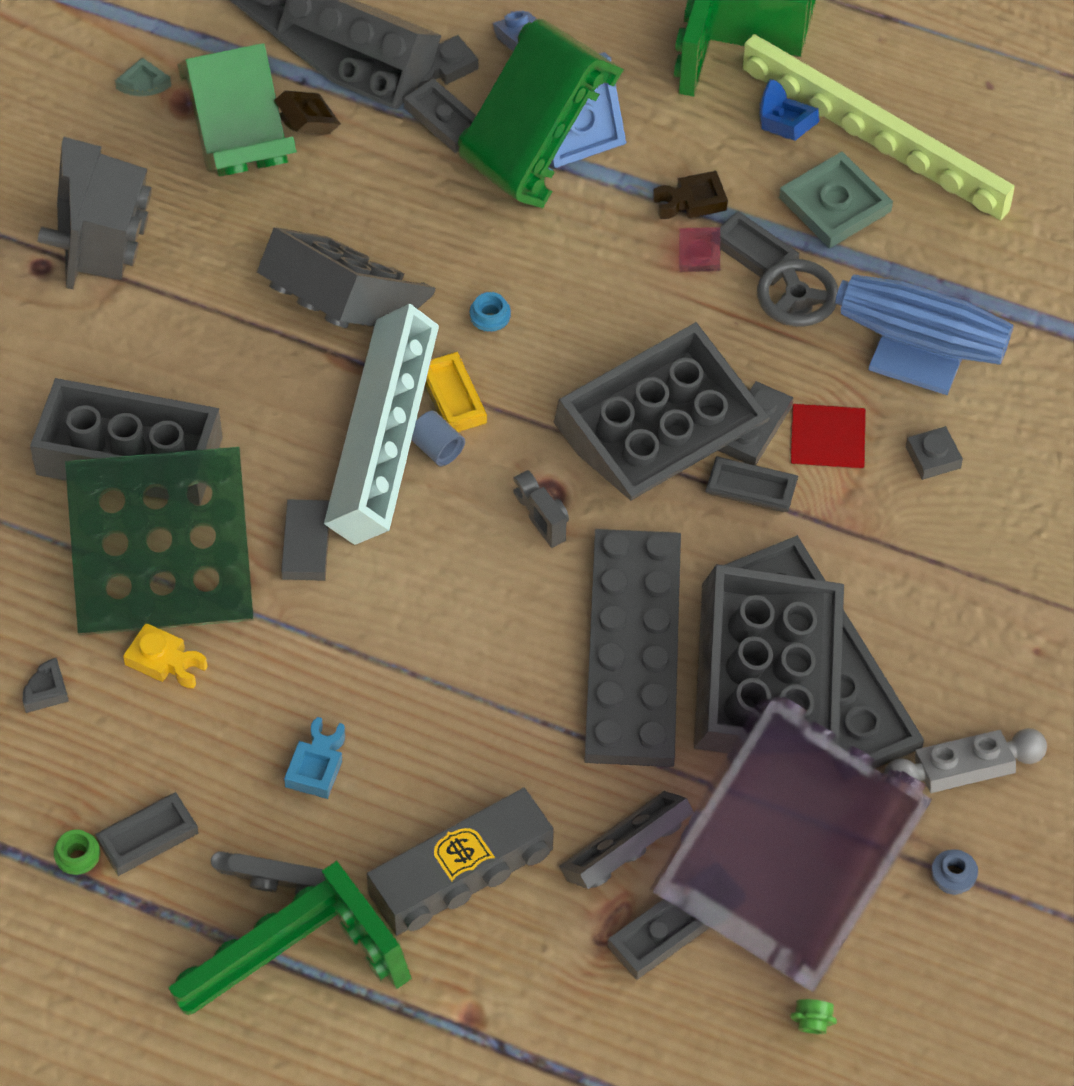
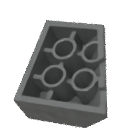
(336, 278)

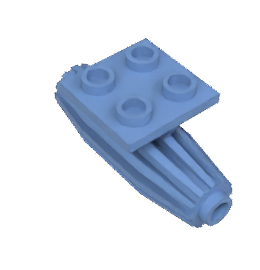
(922, 330)

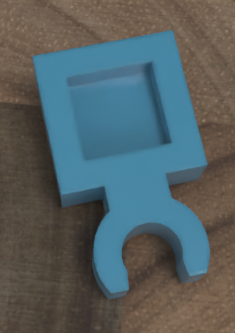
(316, 764)

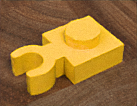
(161, 653)

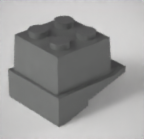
(98, 211)

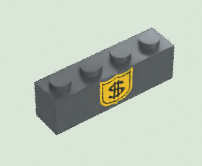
(460, 862)

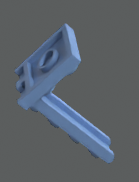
(599, 122)

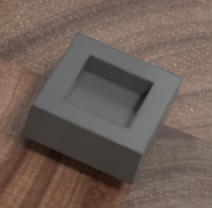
(934, 453)

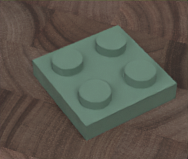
(835, 199)

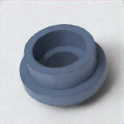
(951, 882)

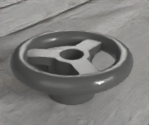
(798, 300)

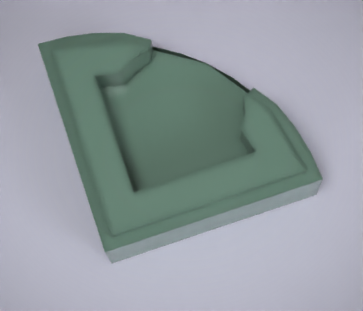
(143, 80)

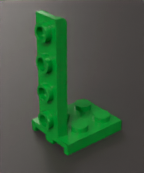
(283, 929)

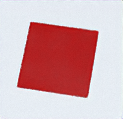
(828, 436)

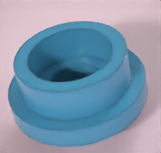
(490, 304)

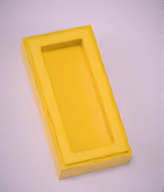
(454, 393)

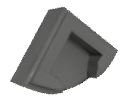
(45, 687)

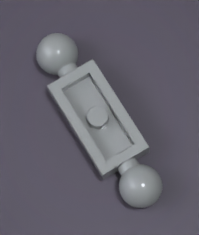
(972, 759)

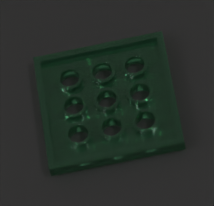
(133, 477)

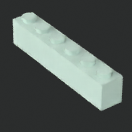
(381, 425)

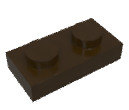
(306, 112)

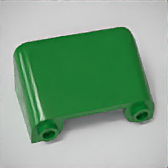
(533, 110)

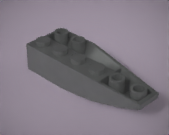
(351, 44)

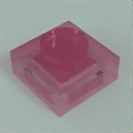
(699, 249)

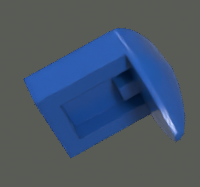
(785, 115)

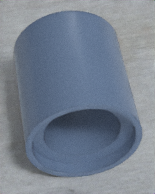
(437, 438)

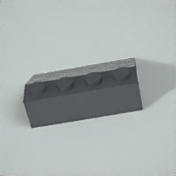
(658, 413)
(765, 641)

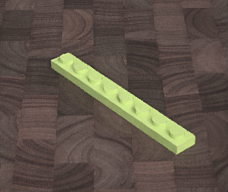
(880, 128)

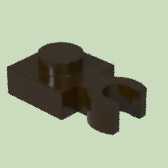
(696, 194)

